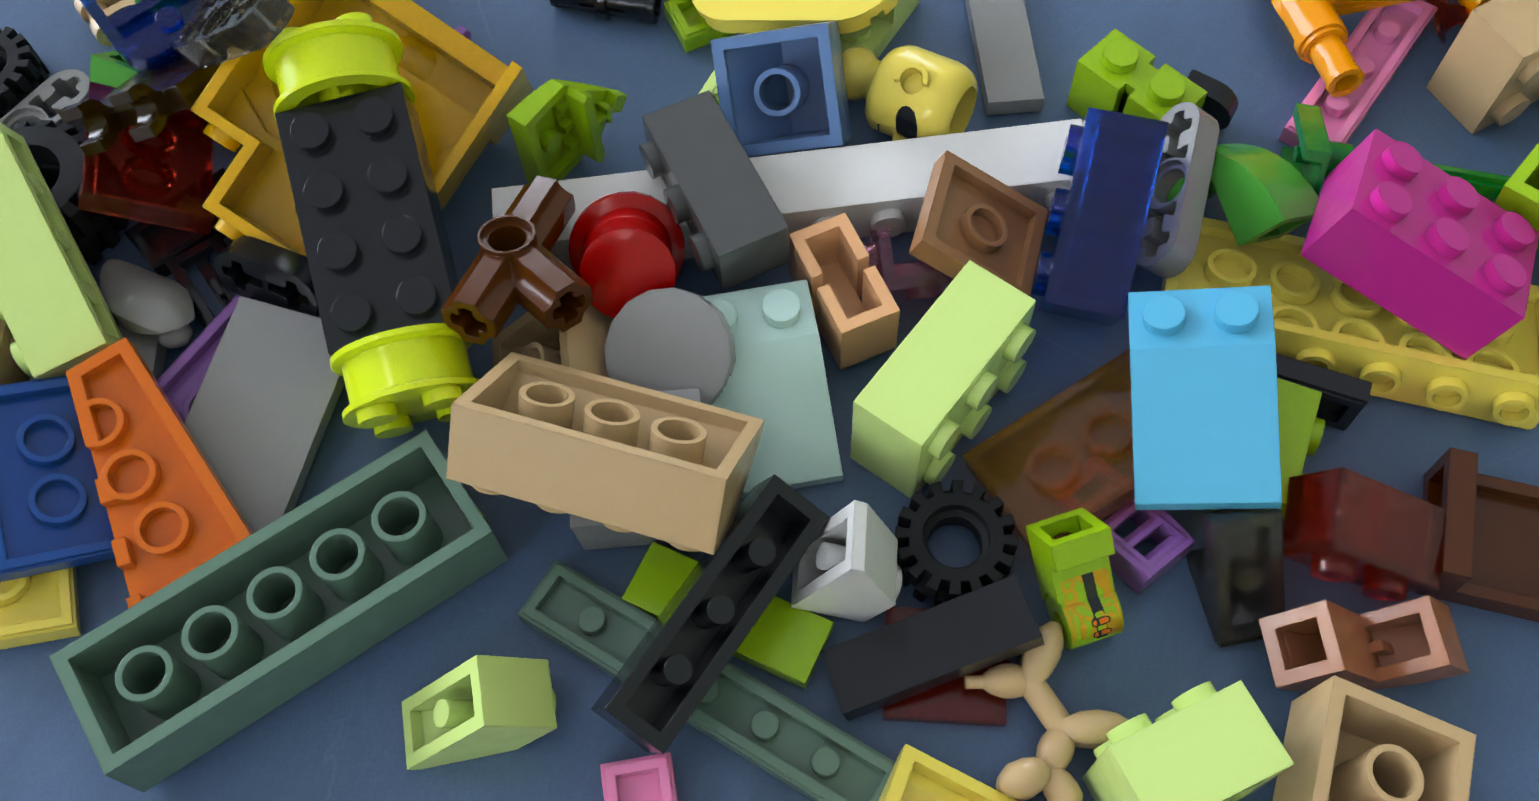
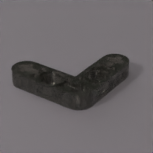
(231, 29)

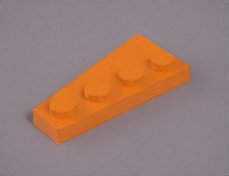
(150, 472)

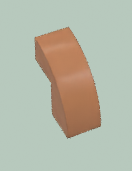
(1371, 649)

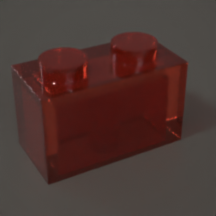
(1363, 533)

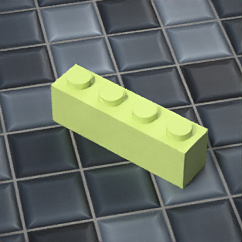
(43, 276)

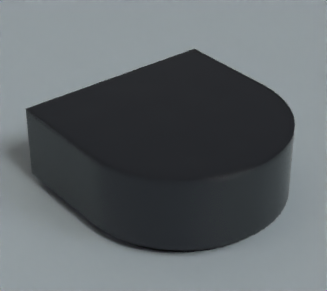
(1220, 99)

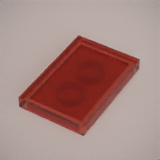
(152, 179)

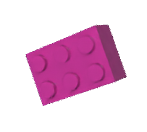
(1423, 245)

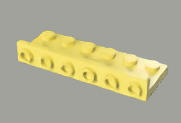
(1348, 333)

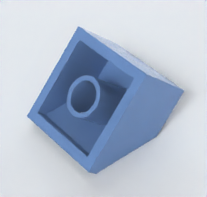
(784, 88)

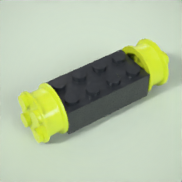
(369, 221)

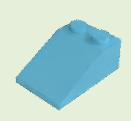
(1204, 399)

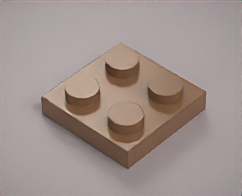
(978, 220)

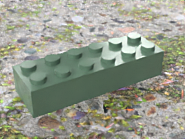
(274, 614)

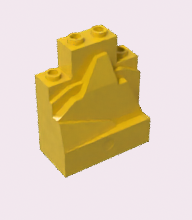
(458, 100)

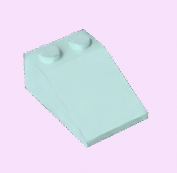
(783, 381)

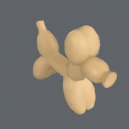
(1064, 732)

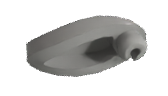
(148, 302)

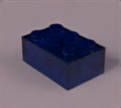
(1099, 216)

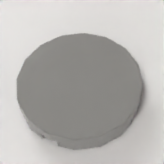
(671, 343)

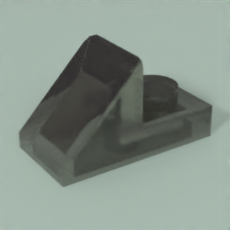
(1239, 572)

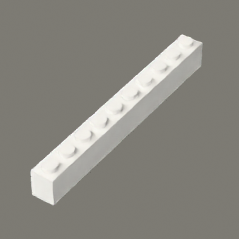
(869, 182)

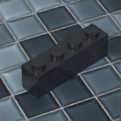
(710, 616)

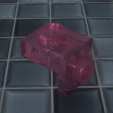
(914, 276)

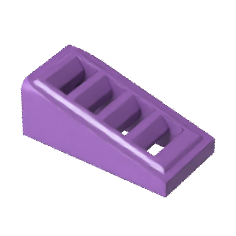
(1169, 536)

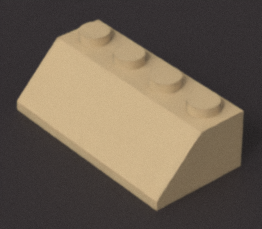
(603, 451)

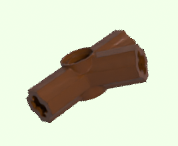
(520, 268)

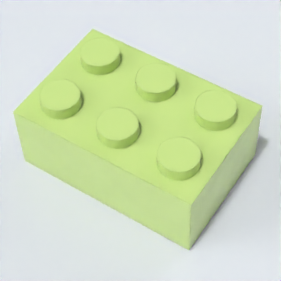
(942, 380)

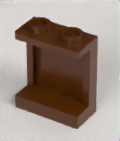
(1487, 537)

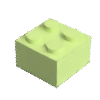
(1198, 751)

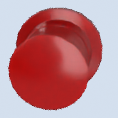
(626, 248)

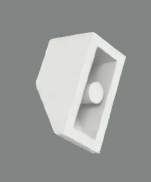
(849, 567)

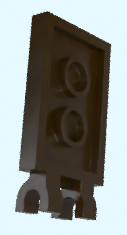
(140, 101)

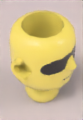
(911, 91)

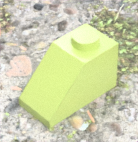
(479, 711)

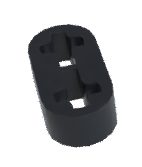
(267, 274)

